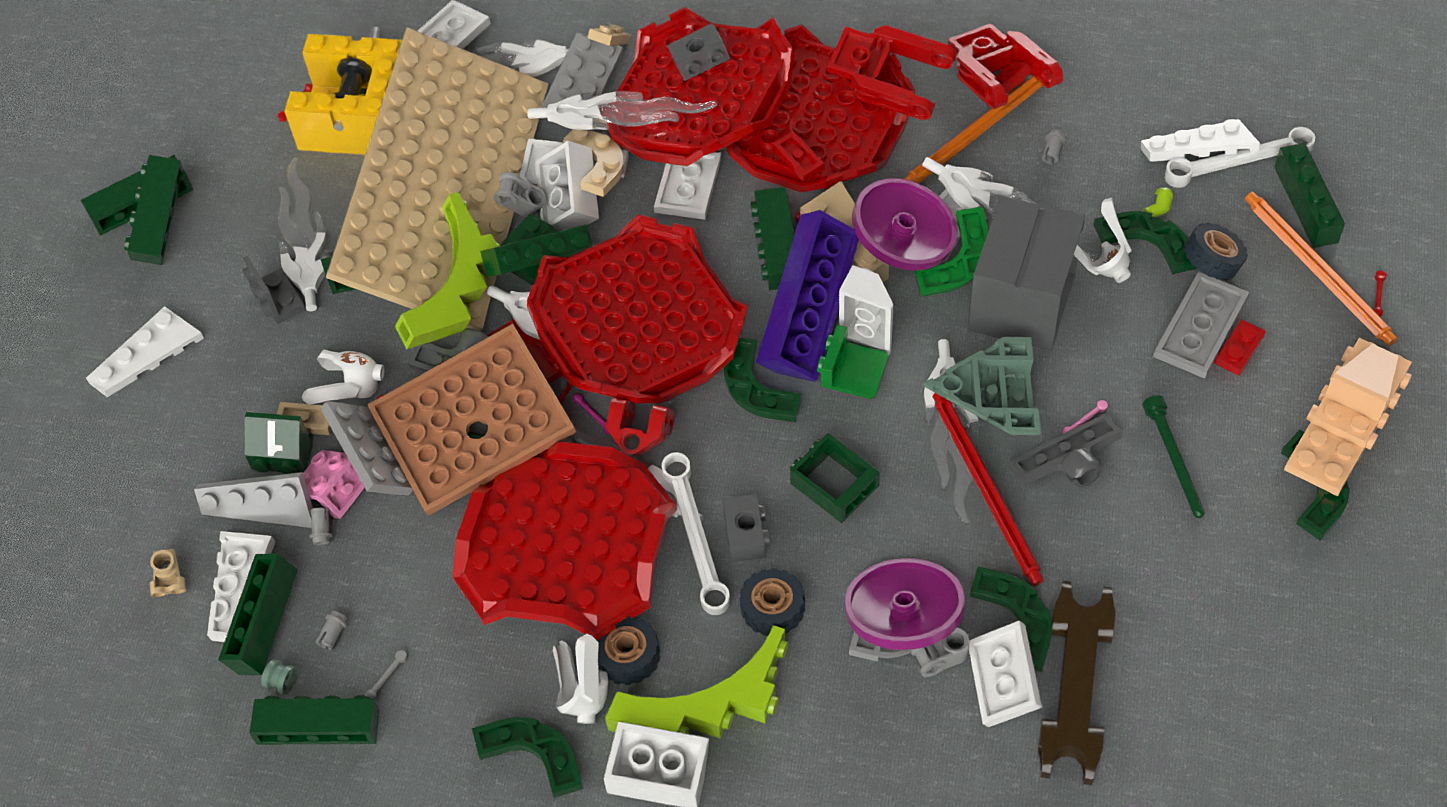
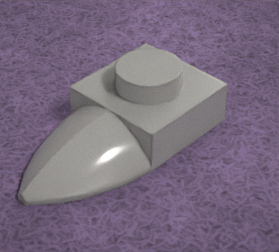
(866, 650)

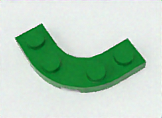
(961, 269)

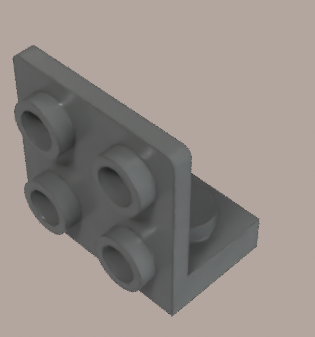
(275, 292)

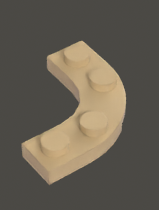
(608, 161)

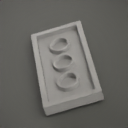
(584, 69)
(1201, 325)
(366, 448)

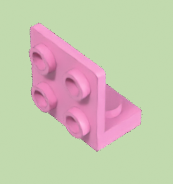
(333, 482)

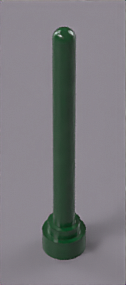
(1155, 408)

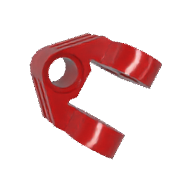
(620, 420)

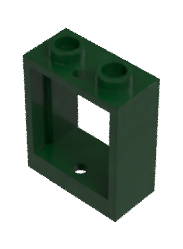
(853, 496)

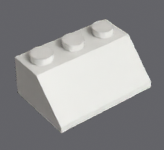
(560, 179)
(866, 309)
(656, 765)

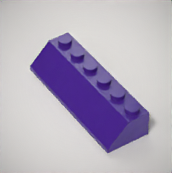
(808, 296)

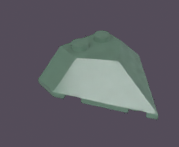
(995, 386)

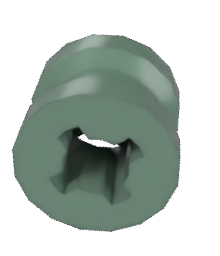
(279, 677)

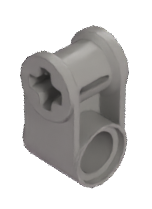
(519, 196)
(940, 656)

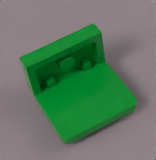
(851, 366)

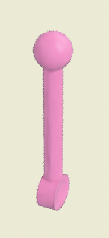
(1101, 407)

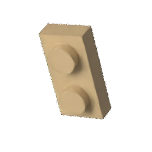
(609, 35)
(311, 416)

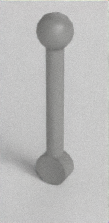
(400, 657)

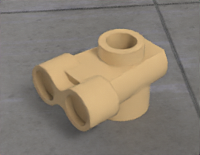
(166, 580)

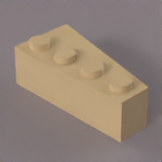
(840, 205)

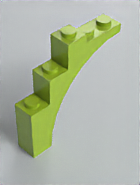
(446, 310)
(712, 710)

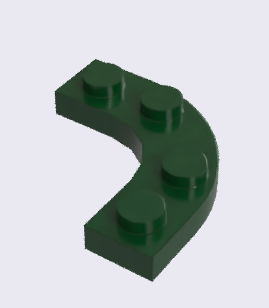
(1143, 226)
(751, 394)
(1326, 507)
(1022, 602)
(535, 738)

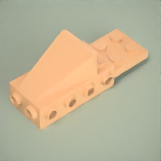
(1349, 415)

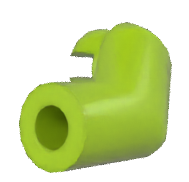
(1163, 202)

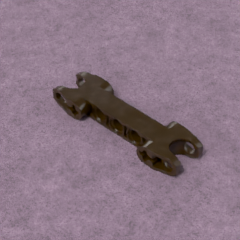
(1071, 731)

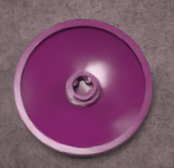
(904, 224)
(904, 604)

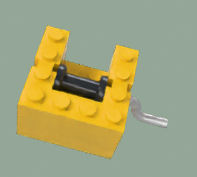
(334, 112)

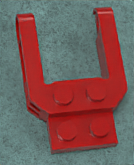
(989, 50)
(865, 56)

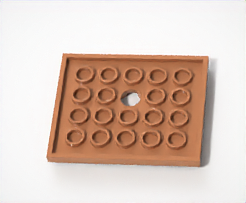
(433, 413)

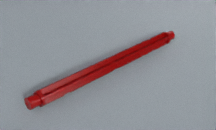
(989, 490)

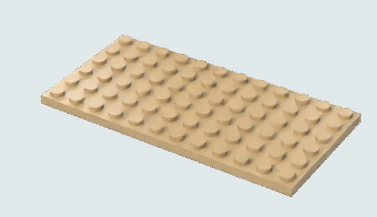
(440, 131)

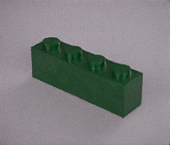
(1309, 195)
(115, 203)
(154, 209)
(775, 232)
(531, 251)
(258, 614)
(314, 720)

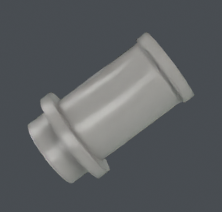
(1055, 141)
(320, 526)
(331, 630)

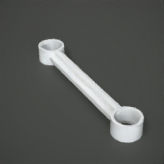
(1226, 161)
(695, 533)

